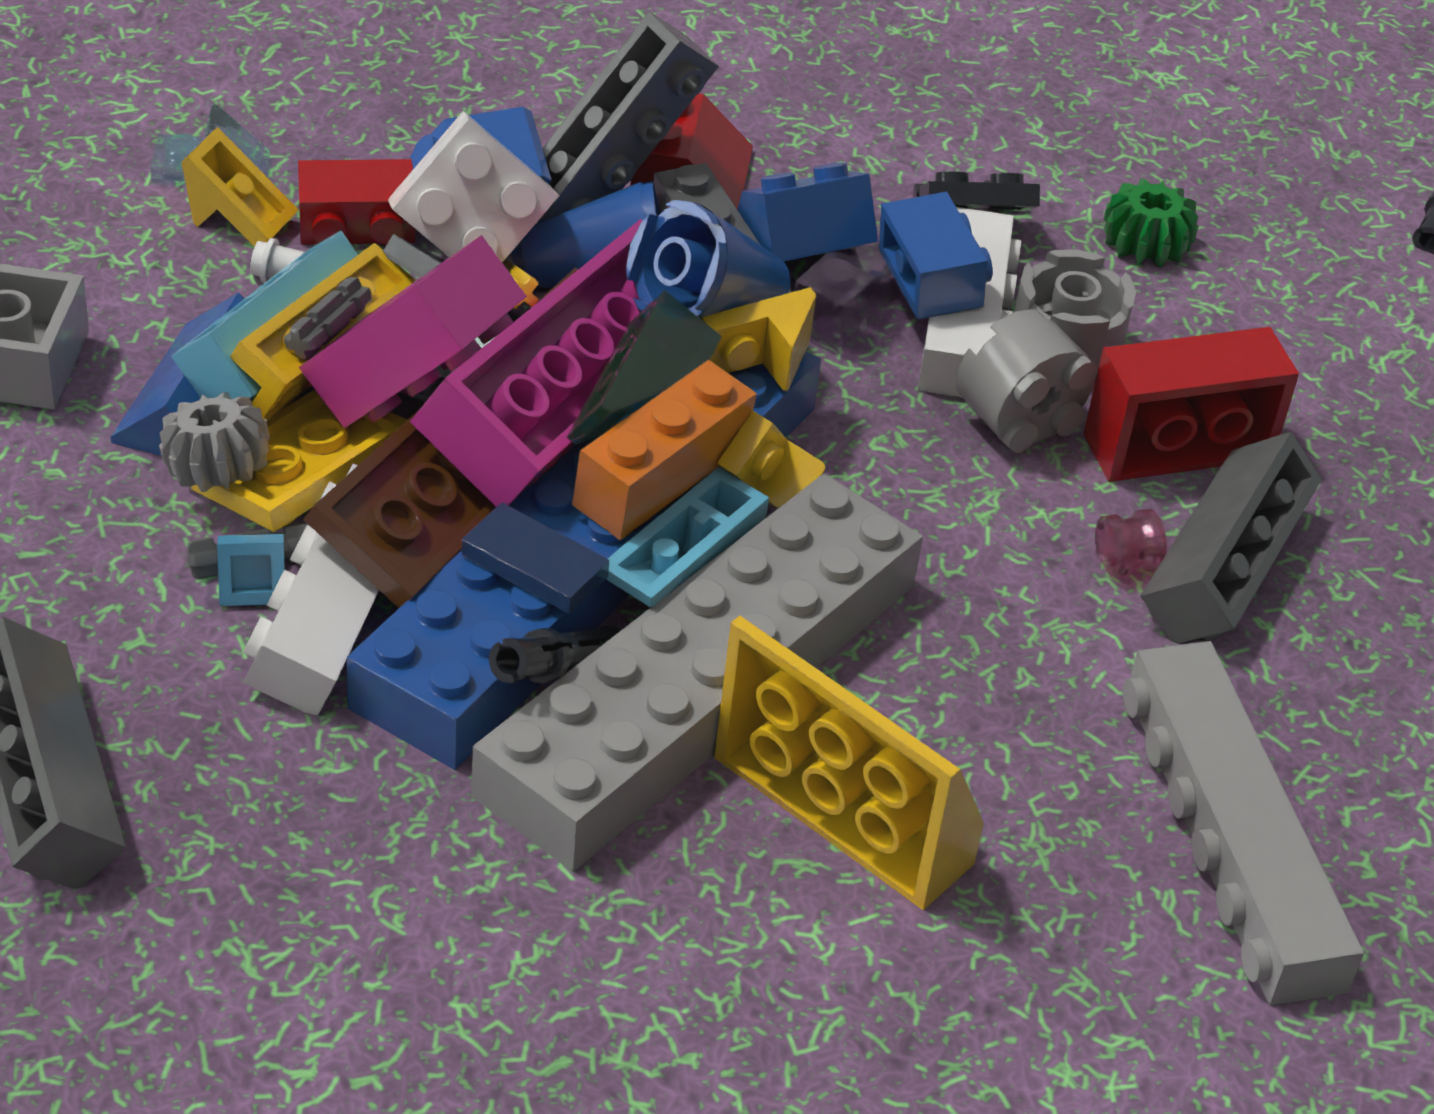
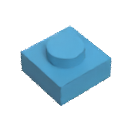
(249, 568)

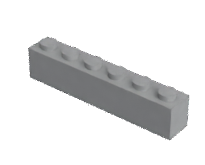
(1242, 825)

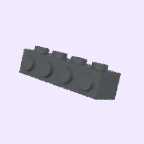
(624, 114)
(1231, 539)
(51, 775)

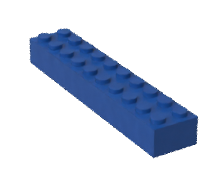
(429, 661)

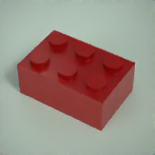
(1187, 401)

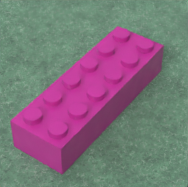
(517, 398)

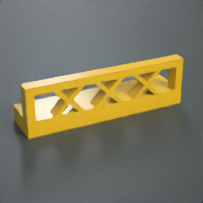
(264, 350)

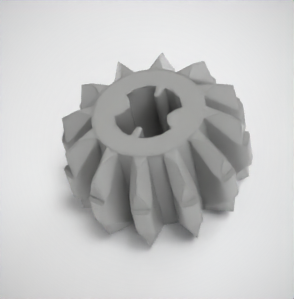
(214, 441)

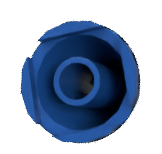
(579, 234)
(701, 262)

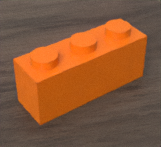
(661, 449)

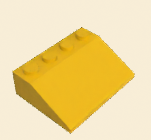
(844, 768)

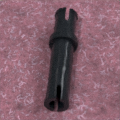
(545, 653)

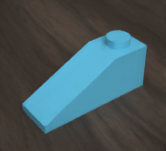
(687, 536)

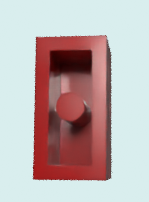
(351, 199)

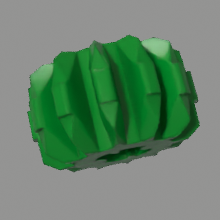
(1151, 222)

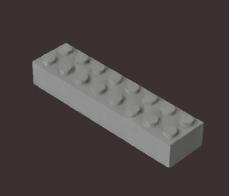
(649, 699)

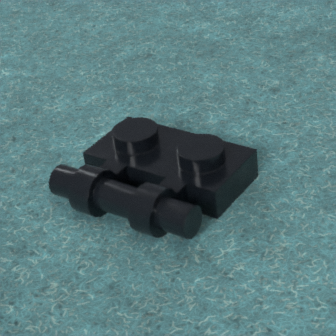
(995, 195)

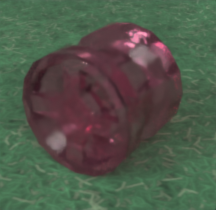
(1130, 542)

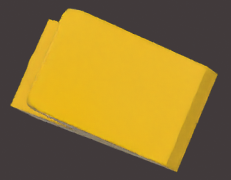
(228, 181)
(765, 333)
(769, 461)

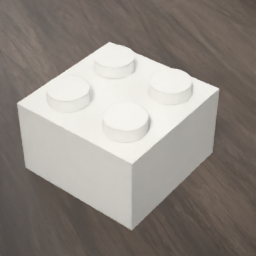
(472, 189)

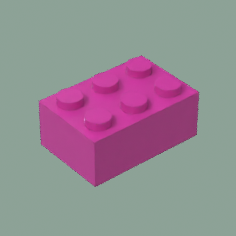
(414, 333)

